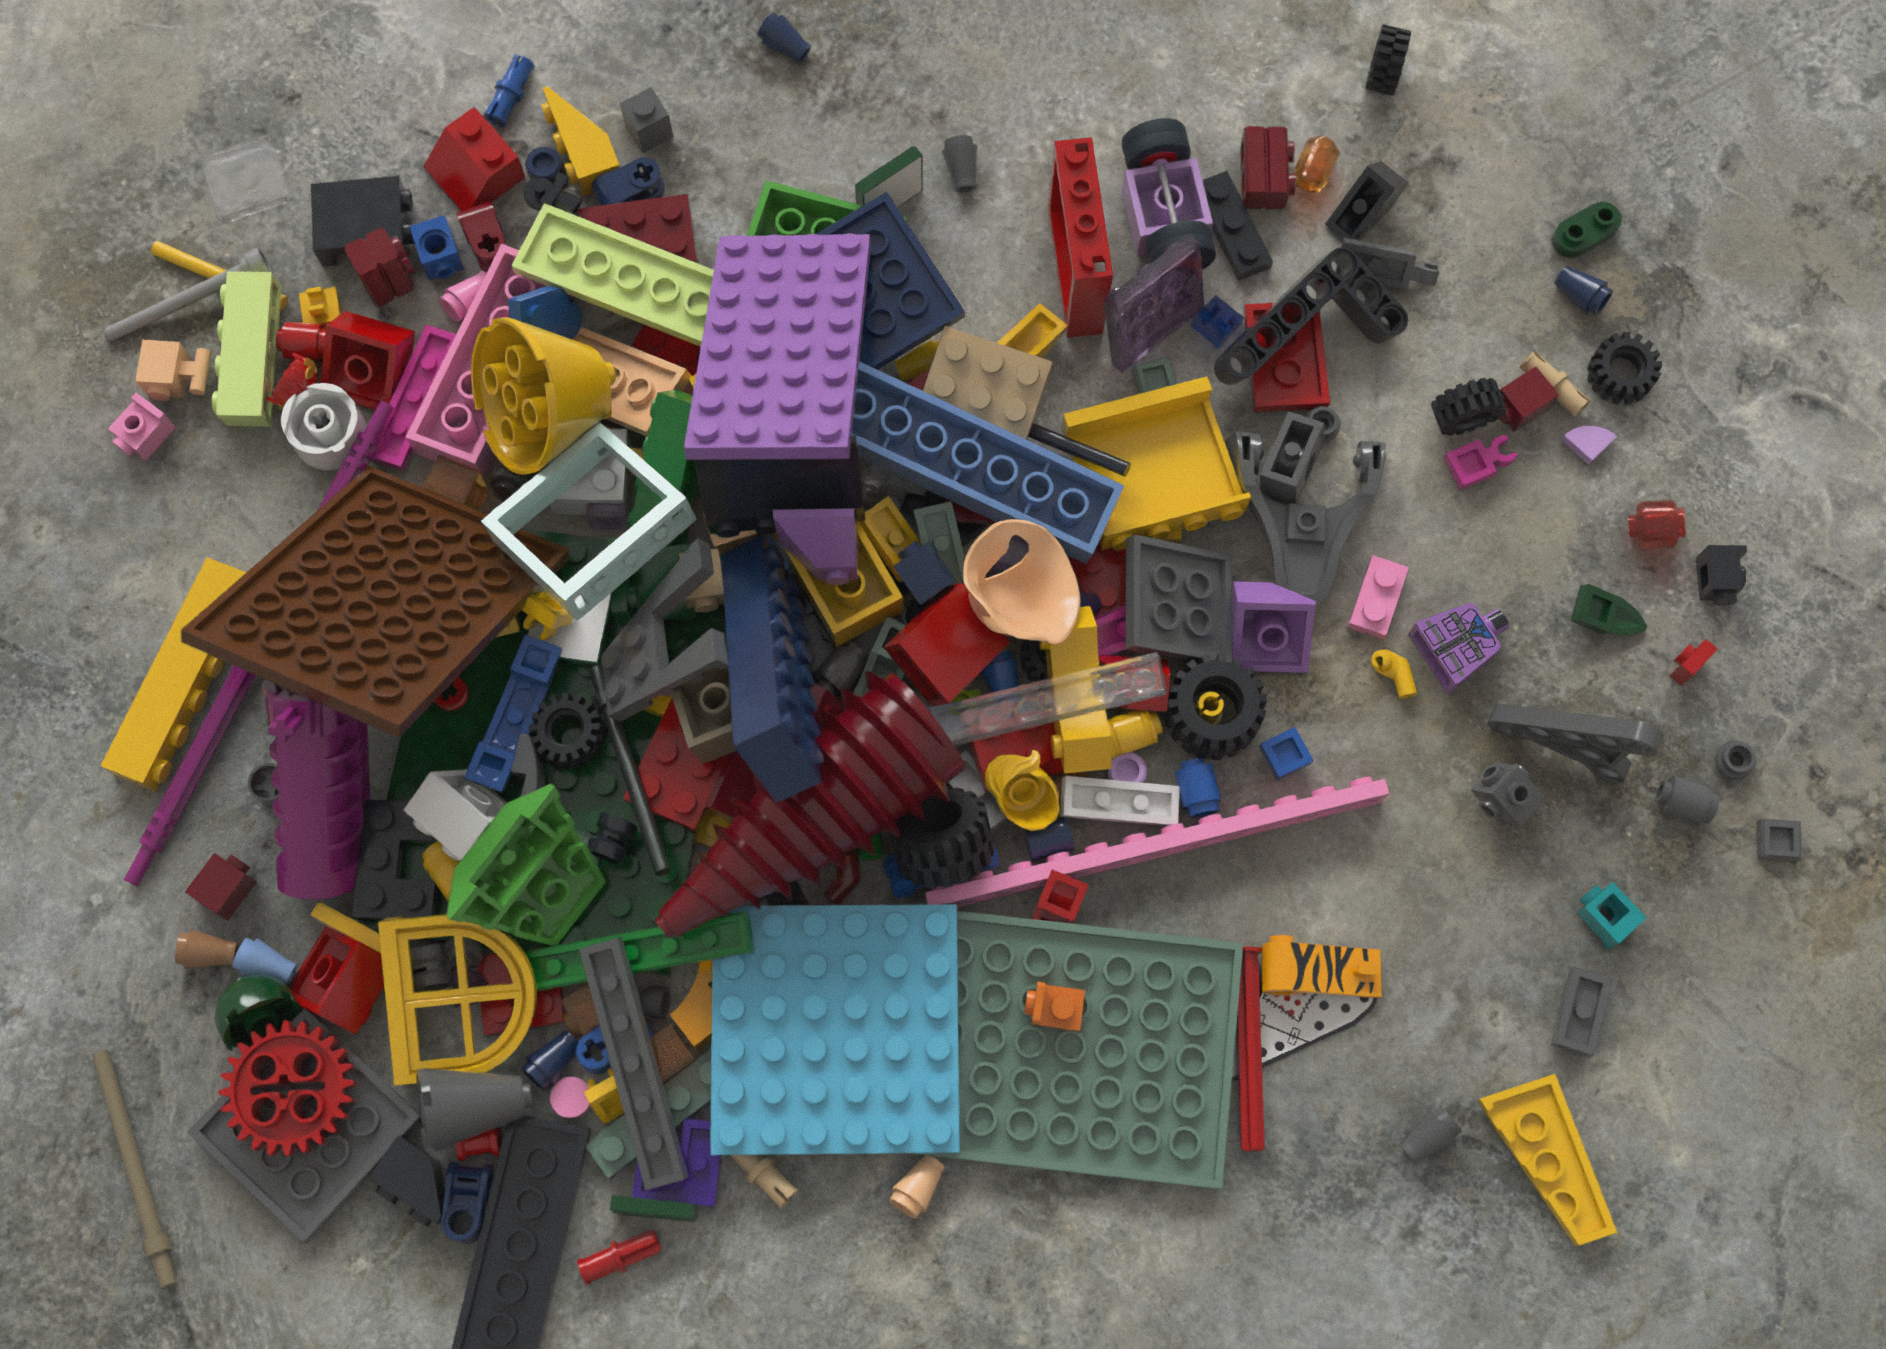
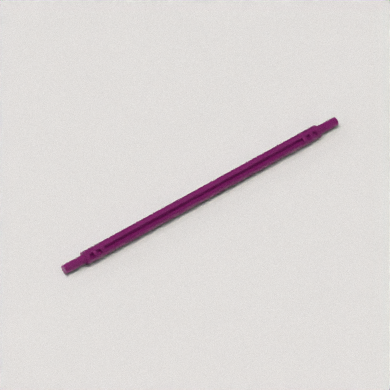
(235, 687)

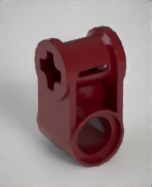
(482, 232)

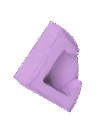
(1588, 441)

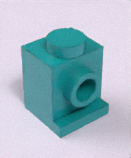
(1622, 913)

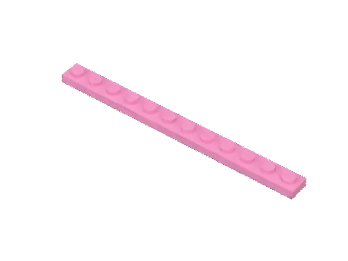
(1172, 840)

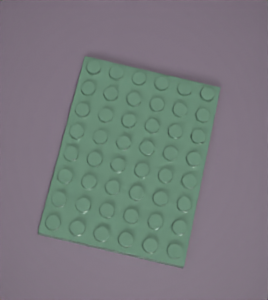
(1127, 1093)

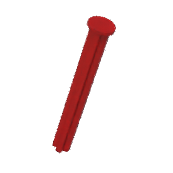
(1250, 1054)

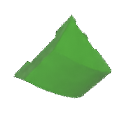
(526, 872)

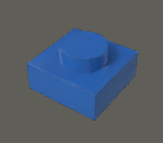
(1286, 753)

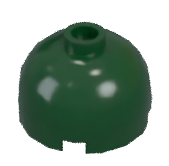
(251, 1005)

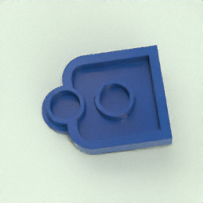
(548, 310)

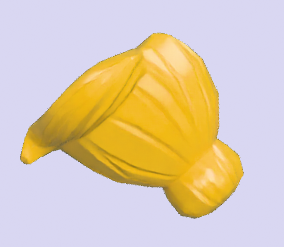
(1023, 790)

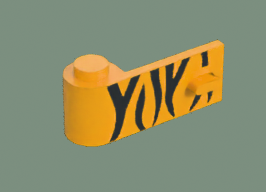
(1319, 969)

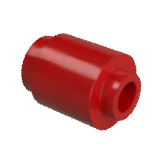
(301, 338)

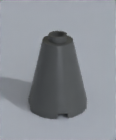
(466, 1104)

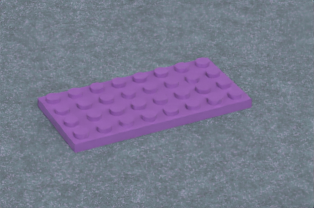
(780, 348)

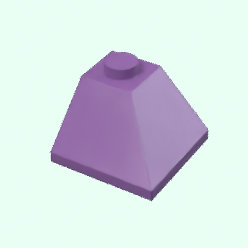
(821, 541)
(1271, 627)

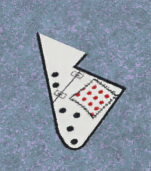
(1302, 1020)

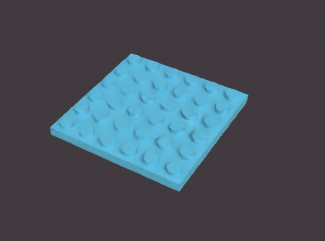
(838, 1033)

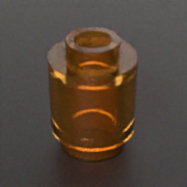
(1316, 164)

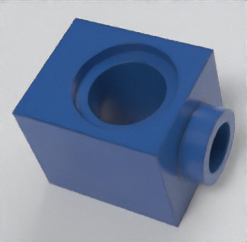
(433, 235)

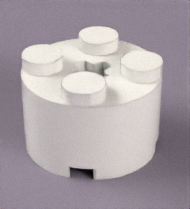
(322, 425)

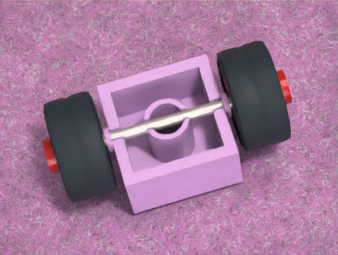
(1164, 190)

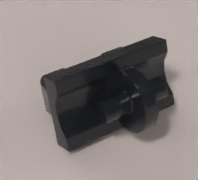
(542, 191)

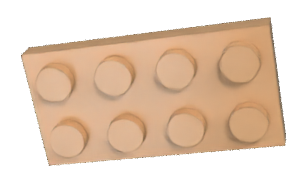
(637, 380)

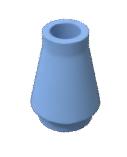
(260, 958)

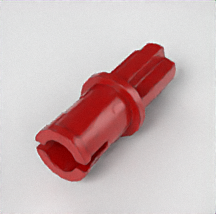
(619, 1256)

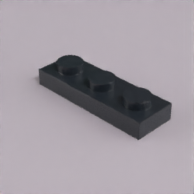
(1235, 227)

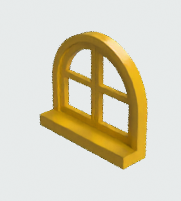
(402, 1000)

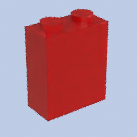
(945, 646)

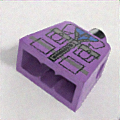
(1458, 642)

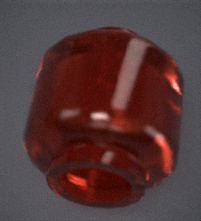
(1657, 524)

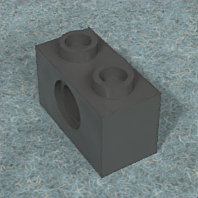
(1292, 458)

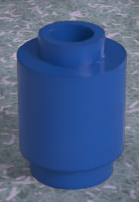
(1198, 788)

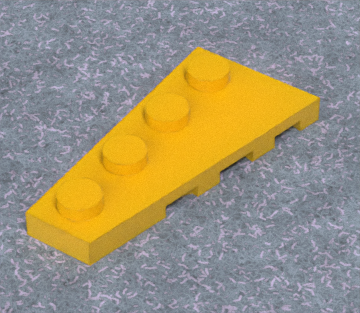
(1547, 1146)

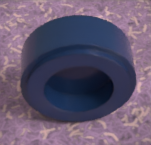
(544, 163)

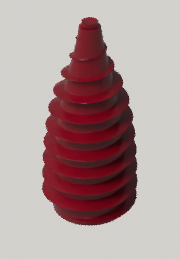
(875, 768)

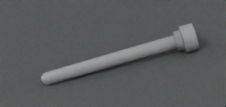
(252, 262)

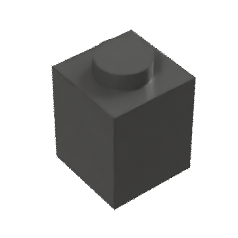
(646, 119)

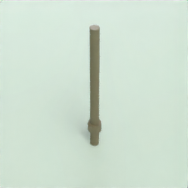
(156, 1243)

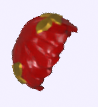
(294, 380)

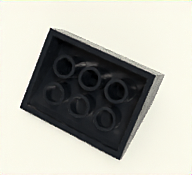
(746, 491)

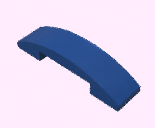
(525, 690)

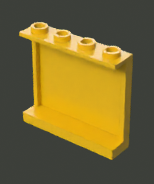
(1176, 459)

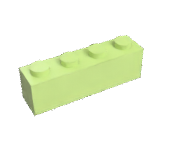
(247, 349)

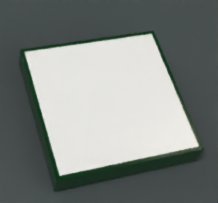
(899, 178)
(583, 639)

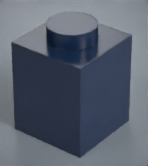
(923, 571)

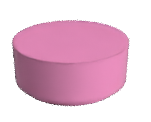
(569, 1098)

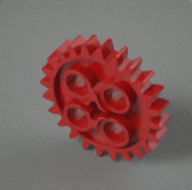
(288, 1124)

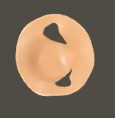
(1034, 596)

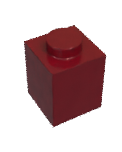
(1527, 398)
(222, 885)

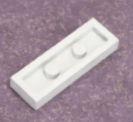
(1119, 801)

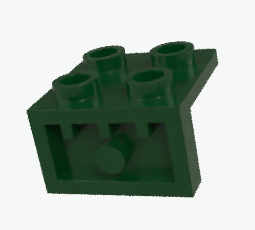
(639, 586)

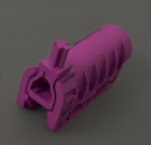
(321, 793)

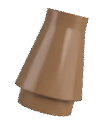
(203, 950)

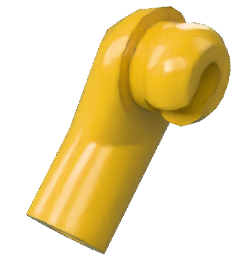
(1397, 669)

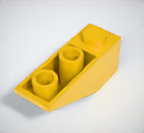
(581, 139)

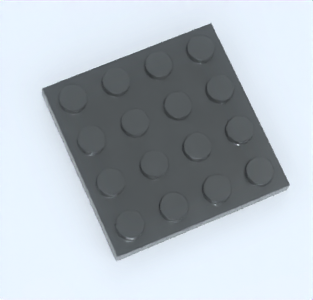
(312, 1185)

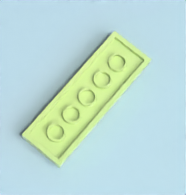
(617, 273)

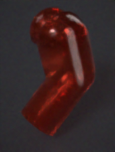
(845, 881)

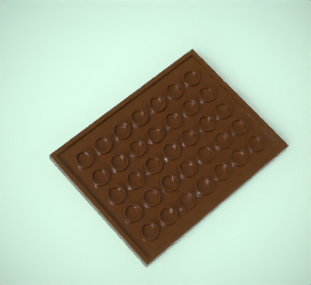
(373, 601)

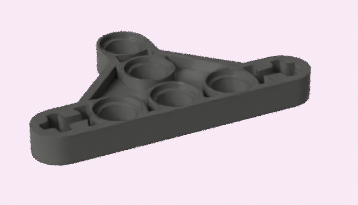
(1590, 739)

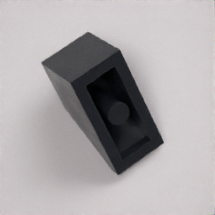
(1367, 201)

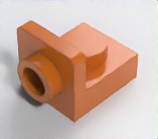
(1055, 1007)

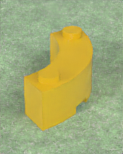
(1083, 740)

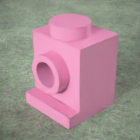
(141, 428)

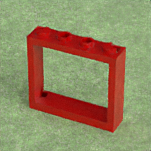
(1079, 236)

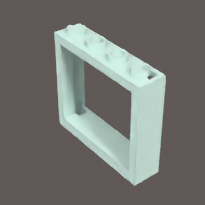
(617, 560)

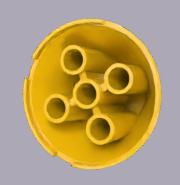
(536, 392)

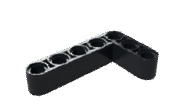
(1303, 307)

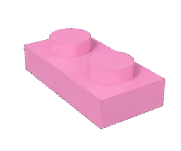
(1378, 597)

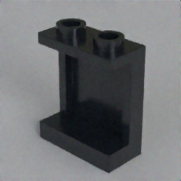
(356, 208)

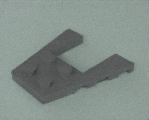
(637, 659)

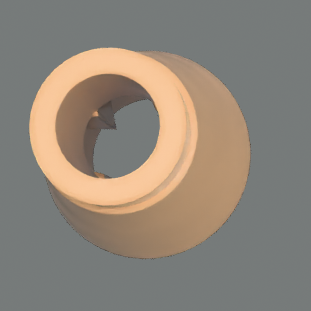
(917, 1187)

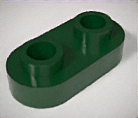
(1589, 228)

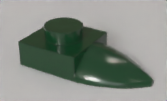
(1606, 612)

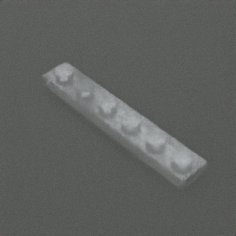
(1052, 699)

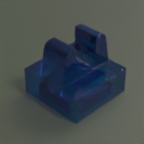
(1217, 321)

